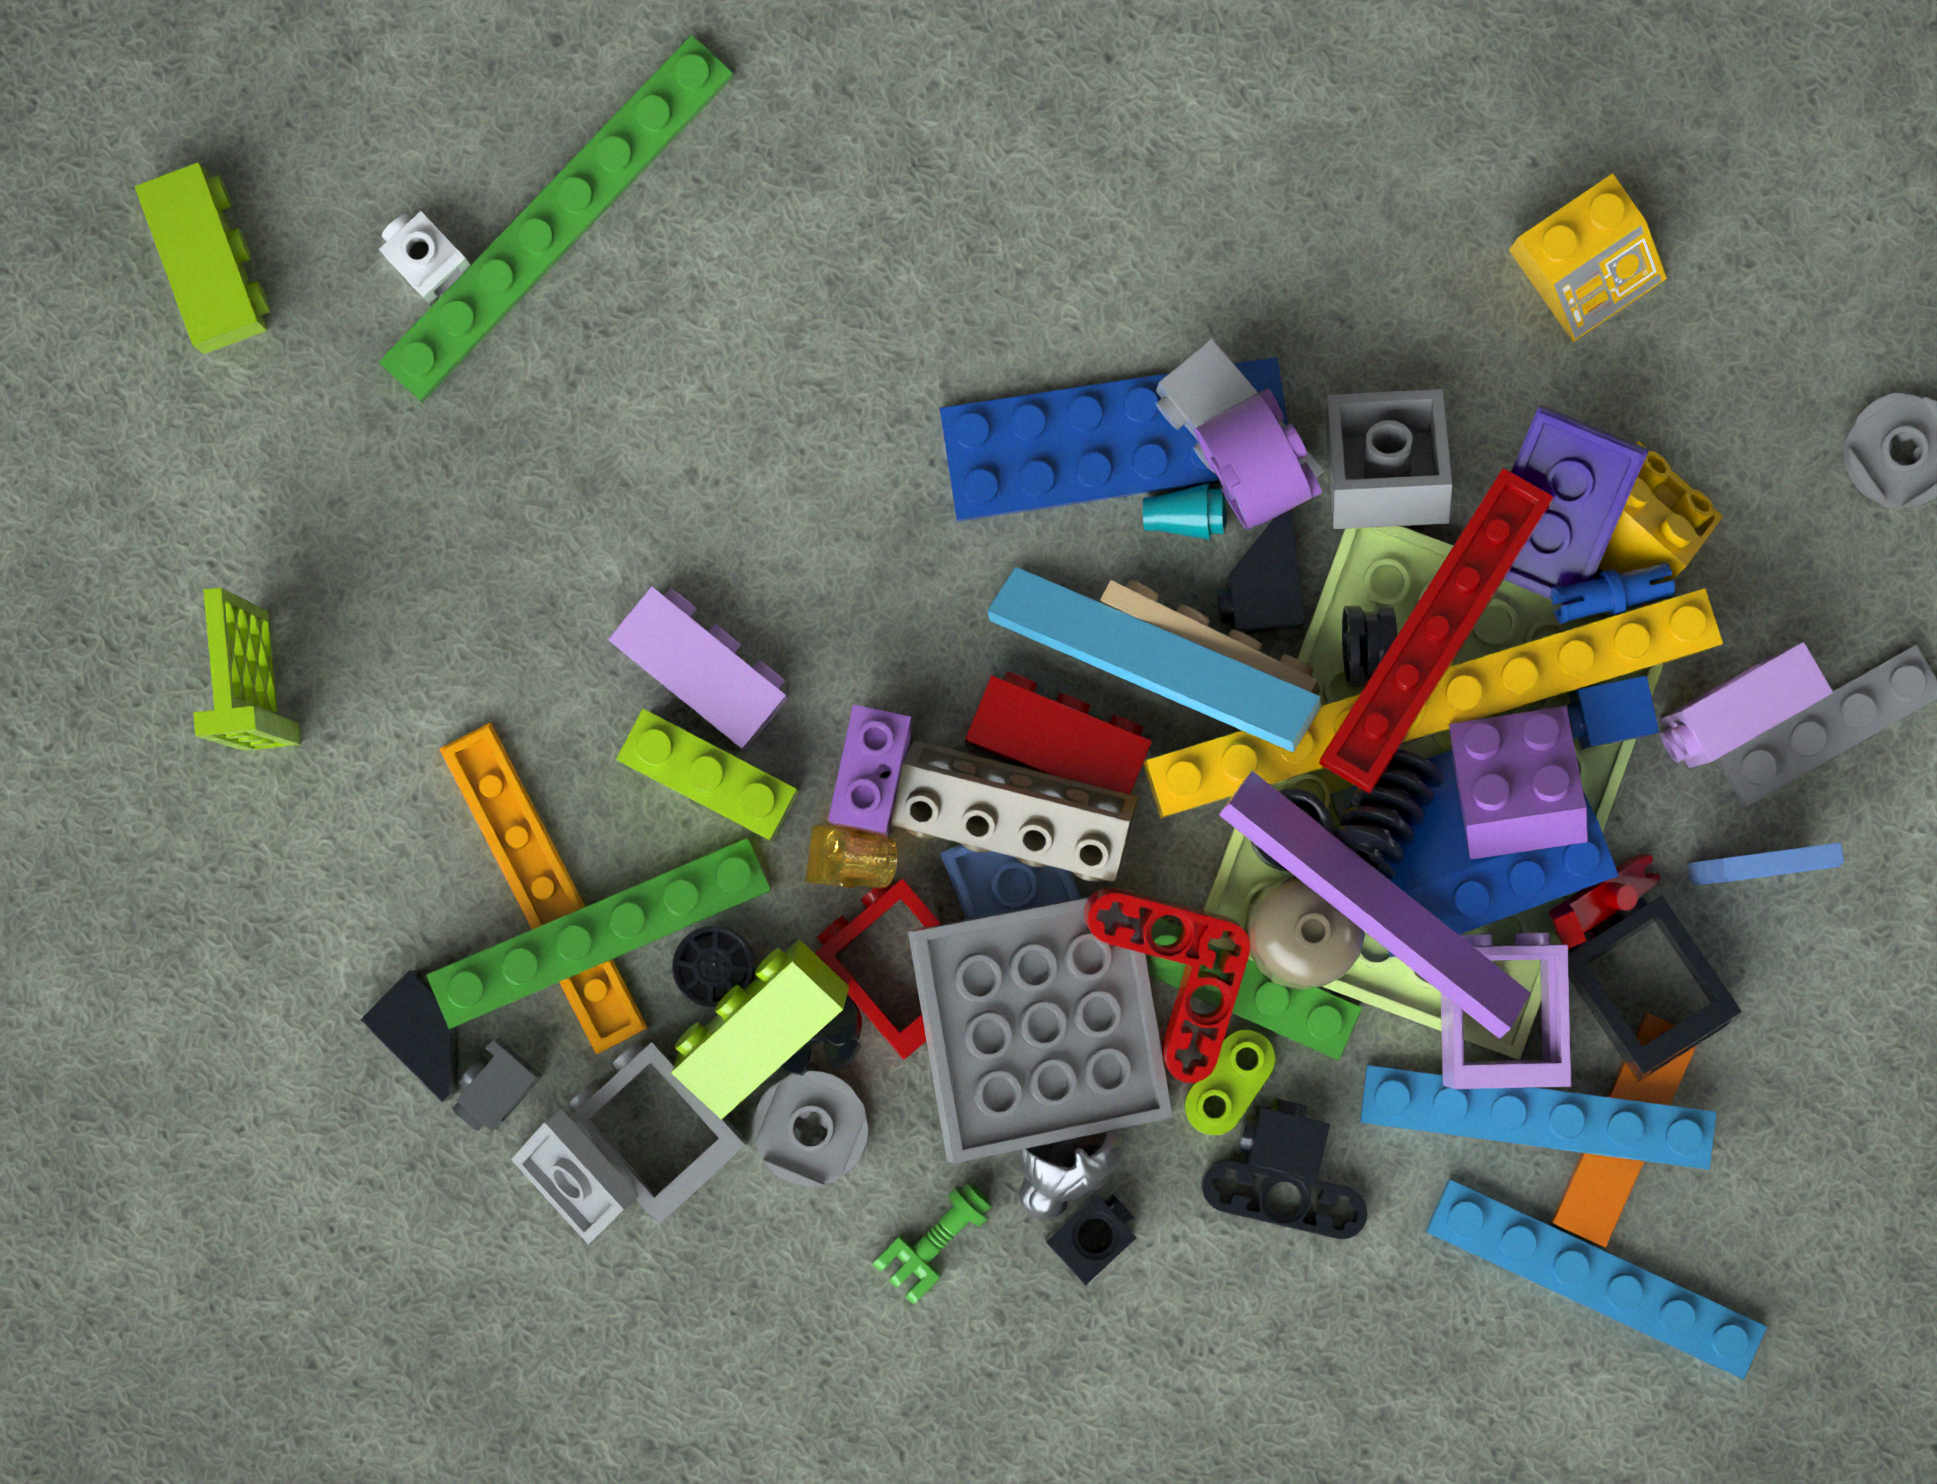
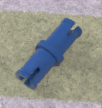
(1612, 592)

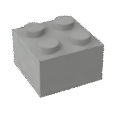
(1388, 459)

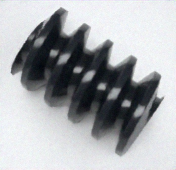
(1382, 819)

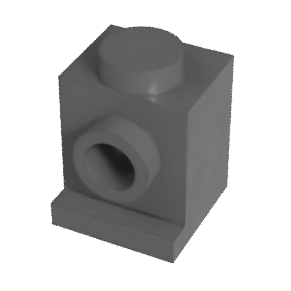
(494, 1087)

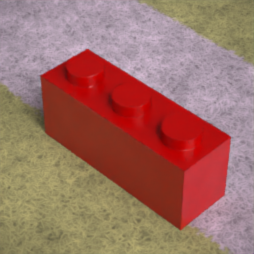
(1057, 735)

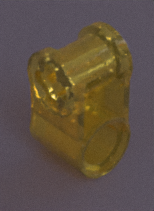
(850, 858)

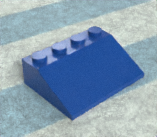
(1485, 889)

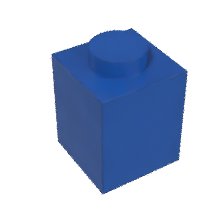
(1612, 712)

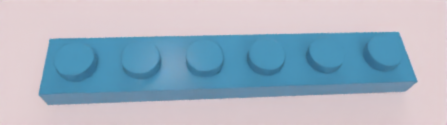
(1540, 1118)
(1596, 1279)

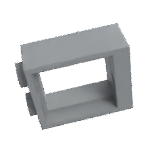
(630, 1065)

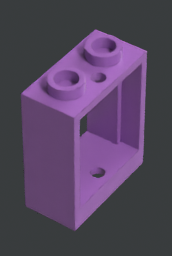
(873, 744)

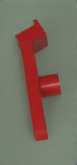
(1602, 900)

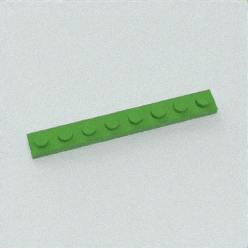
(556, 218)

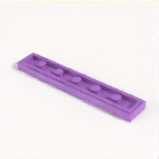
(1375, 904)

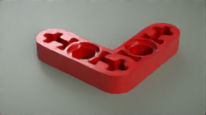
(1189, 949)

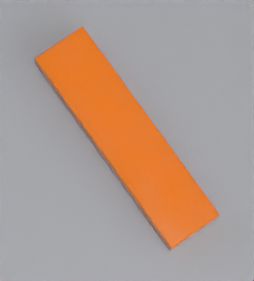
(1603, 1183)

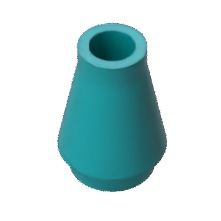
(1187, 512)

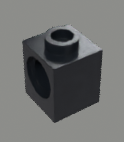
(1087, 1262)

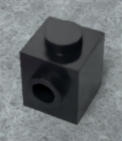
(1284, 1139)

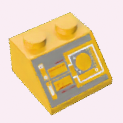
(1590, 257)

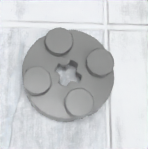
(1869, 444)
(780, 1141)

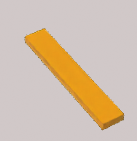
(538, 876)

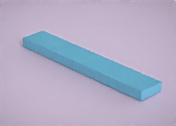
(1155, 659)

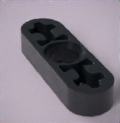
(1322, 1223)

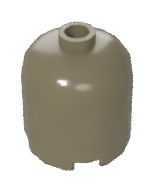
(1300, 936)

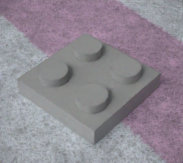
(575, 1175)

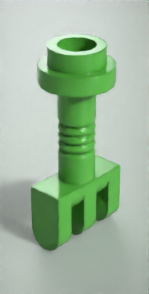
(968, 1206)

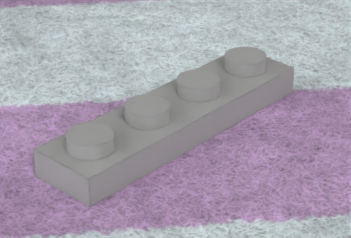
(1830, 726)

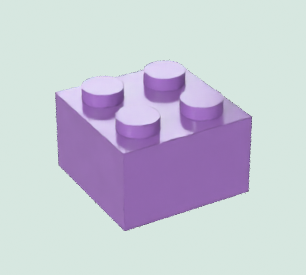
(1518, 782)

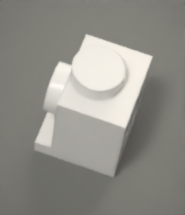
(435, 271)

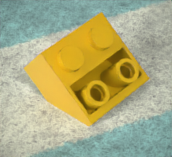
(1660, 522)

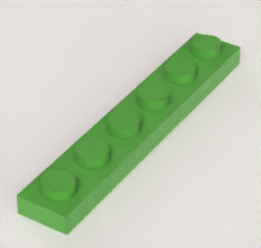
(597, 933)

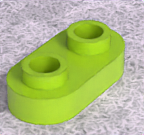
(1231, 1083)

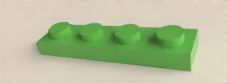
(1301, 1015)

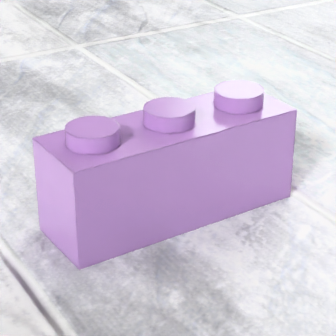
(700, 666)

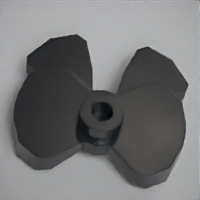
(838, 1038)

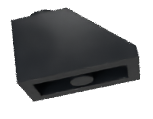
(1265, 583)
(417, 1033)

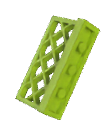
(241, 678)

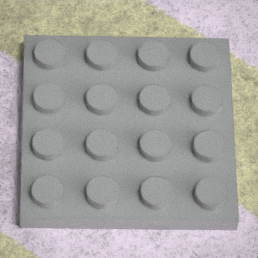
(1037, 1029)

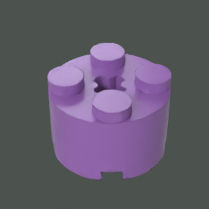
(1257, 459)

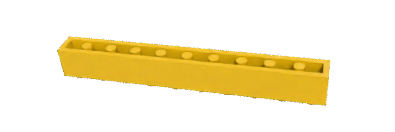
(1465, 693)

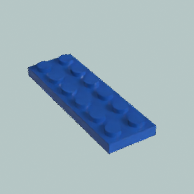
(1075, 446)

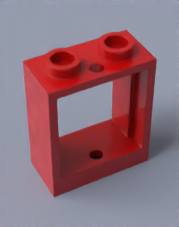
(842, 933)

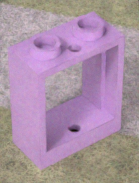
(1744, 707)
(1556, 1062)

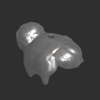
(1066, 1171)

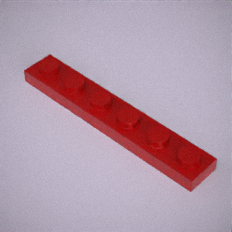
(1436, 631)

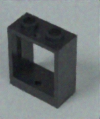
(1682, 1037)

